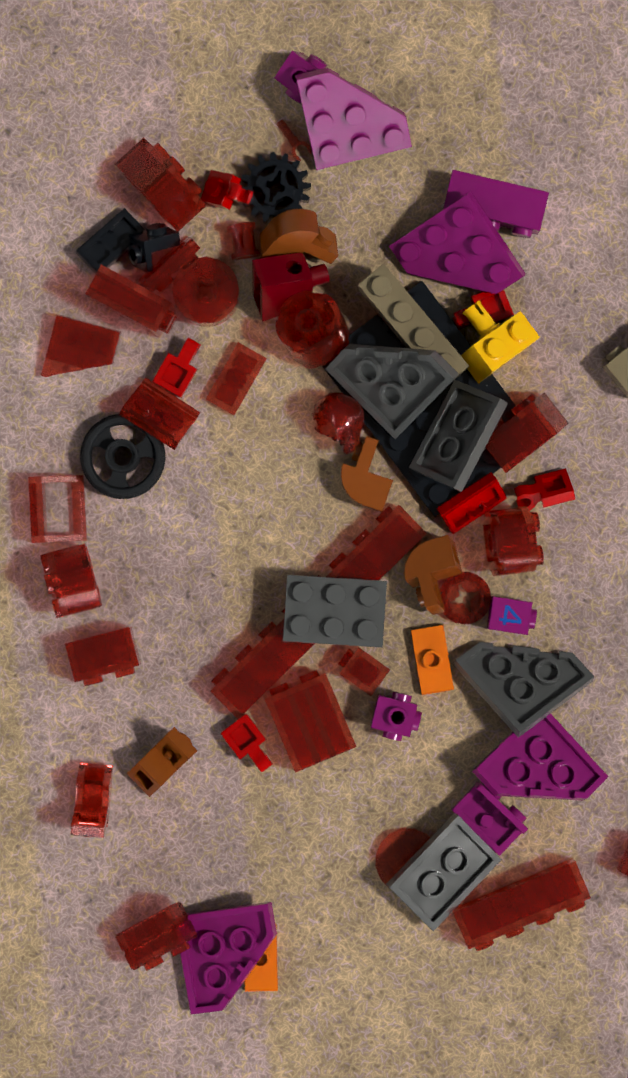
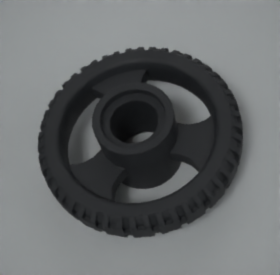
(116, 485)

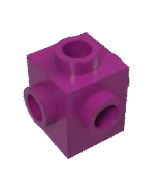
(297, 64)
(384, 709)

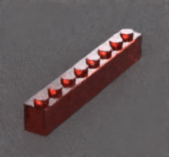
(272, 657)

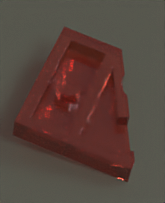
(79, 346)

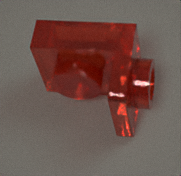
(362, 670)

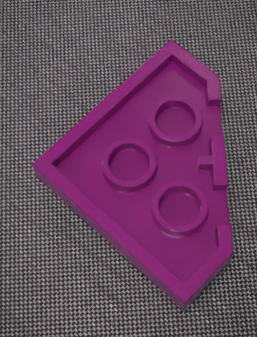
(347, 120)
(459, 249)
(541, 765)
(224, 952)

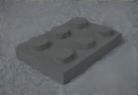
(458, 435)
(334, 611)
(443, 871)

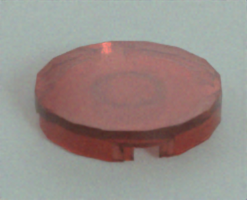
(397, 850)

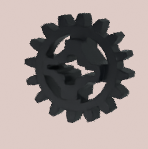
(260, 183)

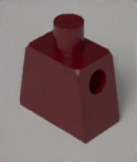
(281, 277)

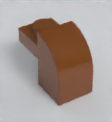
(298, 232)
(363, 486)
(428, 564)
(162, 761)

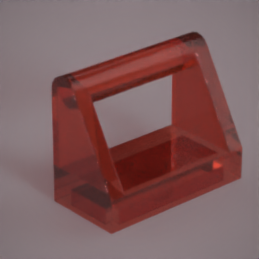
(38, 508)

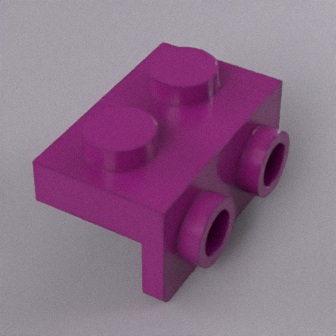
(490, 818)

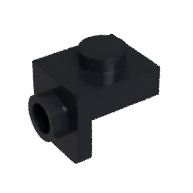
(153, 239)

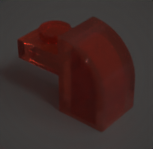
(92, 800)

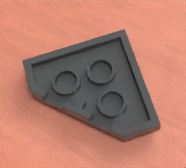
(392, 381)
(523, 681)

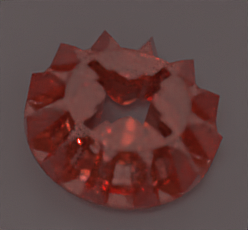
(479, 604)

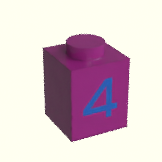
(511, 615)

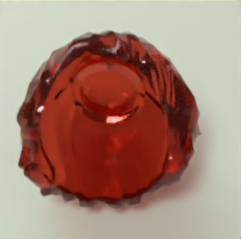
(339, 418)

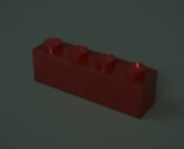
(521, 904)

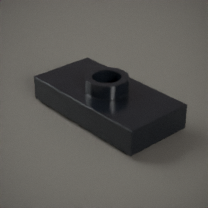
(109, 242)

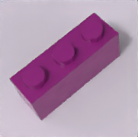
(503, 202)

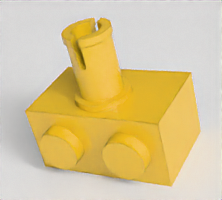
(496, 342)

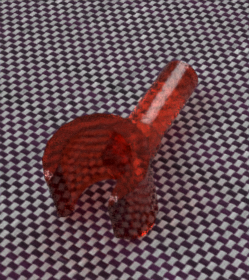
(292, 139)

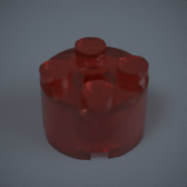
(206, 272)
(312, 328)
(512, 540)
(71, 580)

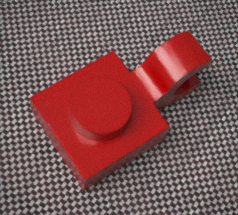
(223, 189)
(495, 304)
(177, 372)
(548, 488)
(245, 739)

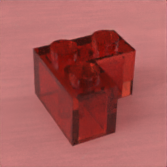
(161, 183)
(532, 426)

